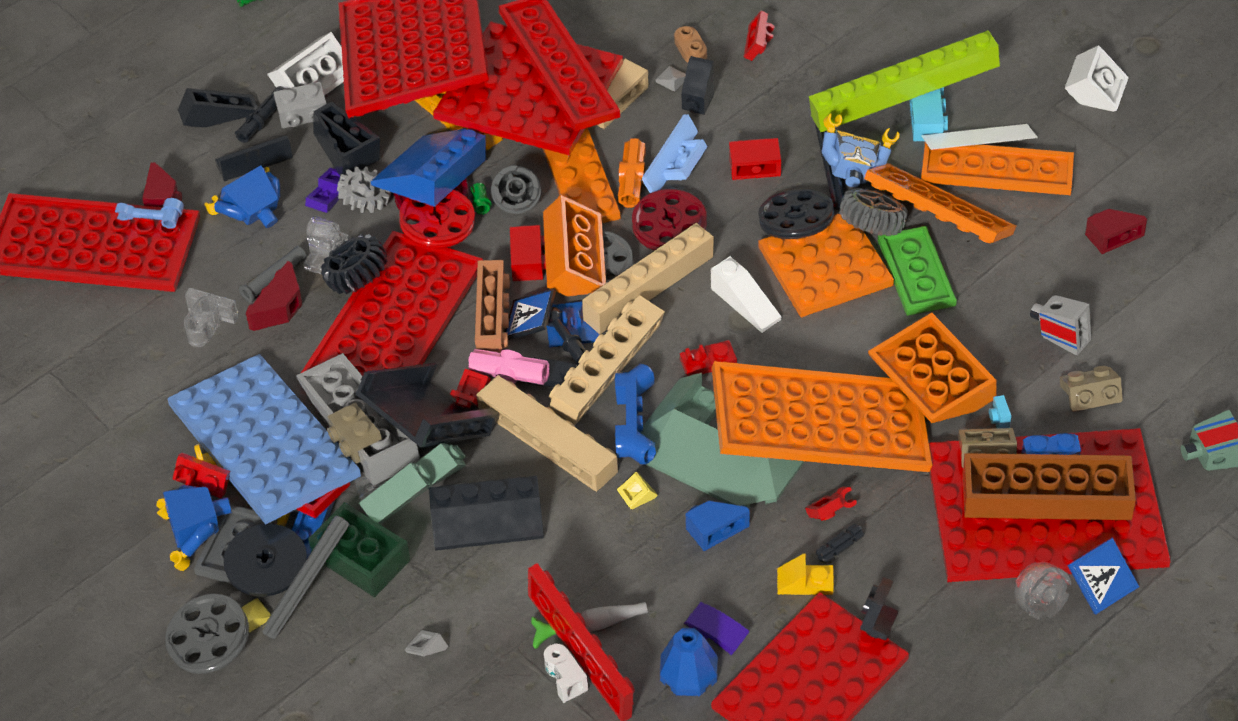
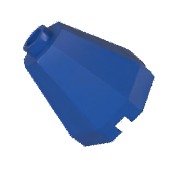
(688, 663)

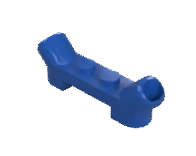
(628, 437)

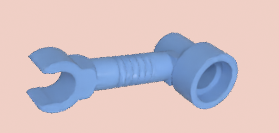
(168, 214)

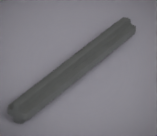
(305, 577)

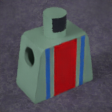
(1214, 442)

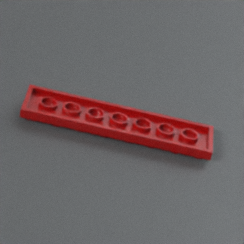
(559, 63)

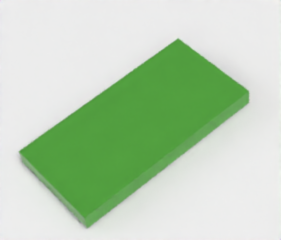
(917, 271)

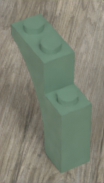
(413, 481)

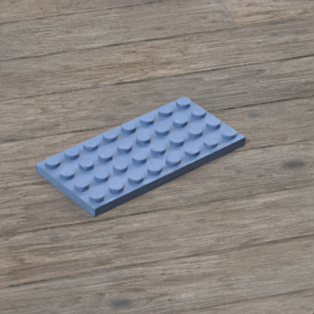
(264, 438)

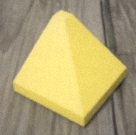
(636, 491)
(256, 614)

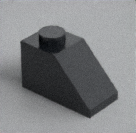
(698, 85)

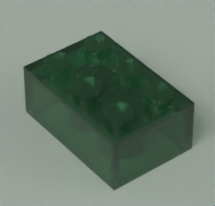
(366, 551)

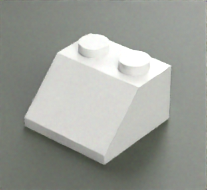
(1096, 80)

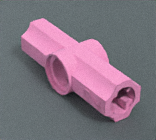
(509, 366)

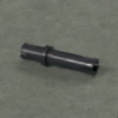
(256, 120)

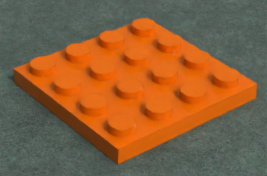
(826, 267)

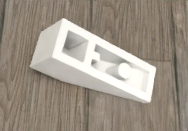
(743, 294)

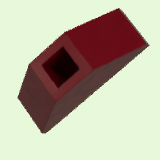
(276, 301)

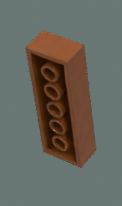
(1048, 486)

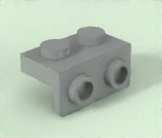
(298, 103)

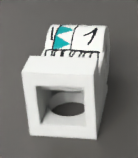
(569, 675)

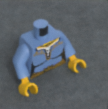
(851, 154)

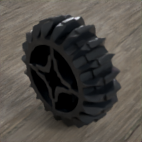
(354, 264)

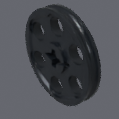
(796, 214)

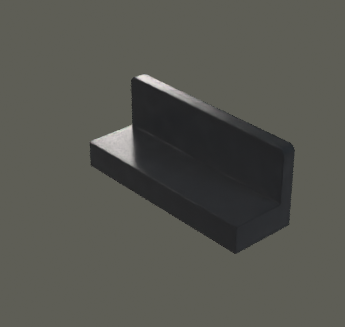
(248, 159)

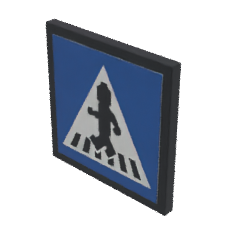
(530, 314)

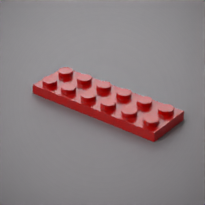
(582, 645)

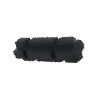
(839, 543)

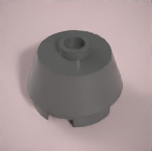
(515, 189)

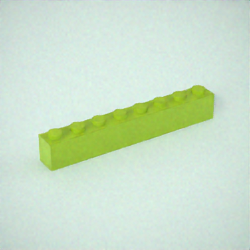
(906, 80)

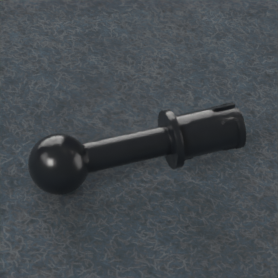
(571, 342)

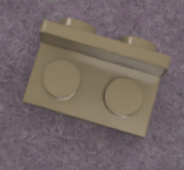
(987, 441)

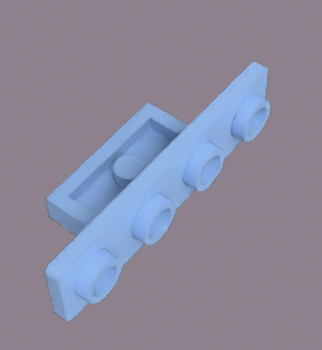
(676, 156)

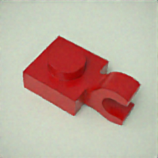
(826, 506)

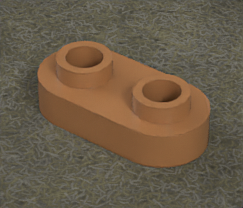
(690, 43)

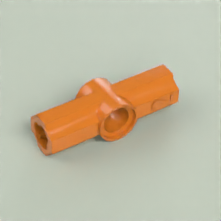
(631, 172)

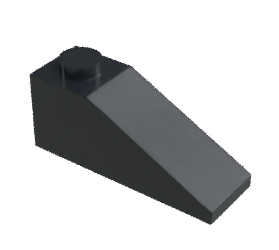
(212, 108)

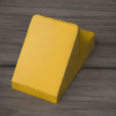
(804, 579)

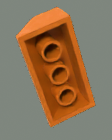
(573, 248)

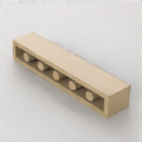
(648, 276)
(549, 433)

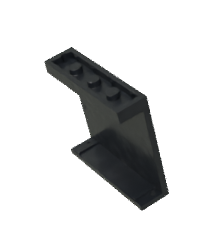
(420, 408)

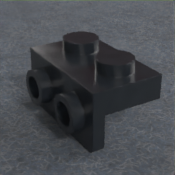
(878, 616)

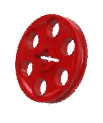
(430, 223)

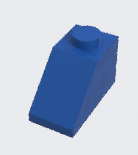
(716, 522)

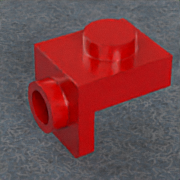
(468, 388)

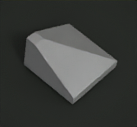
(671, 78)
(426, 644)

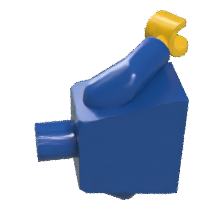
(249, 198)
(191, 518)

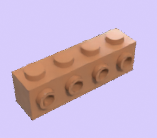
(491, 306)

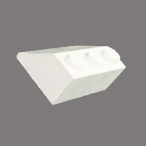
(315, 63)

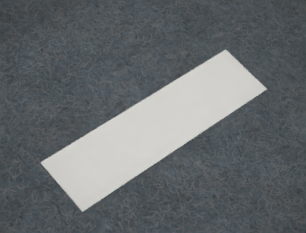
(979, 136)

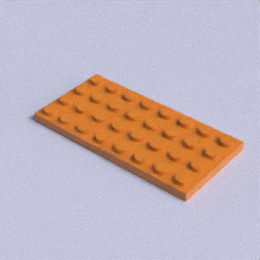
(818, 417)

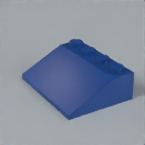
(433, 165)

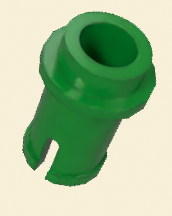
(480, 199)

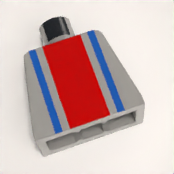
(1064, 322)

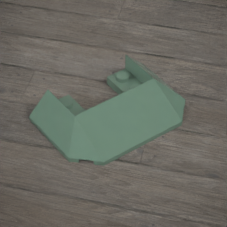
(691, 450)

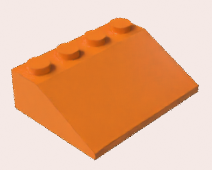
(935, 370)

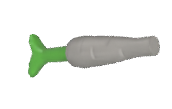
(594, 618)

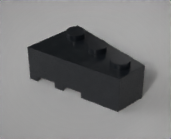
(344, 139)

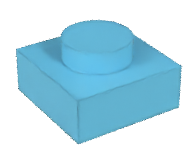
(1000, 413)

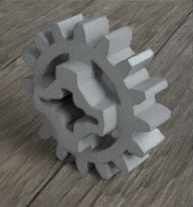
(357, 190)

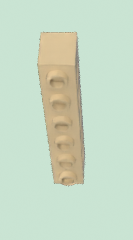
(633, 330)

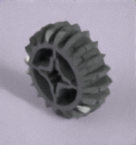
(873, 212)

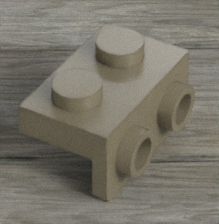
(1092, 388)
(352, 431)

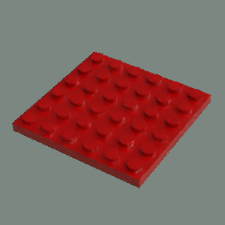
(515, 98)

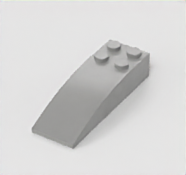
(332, 388)

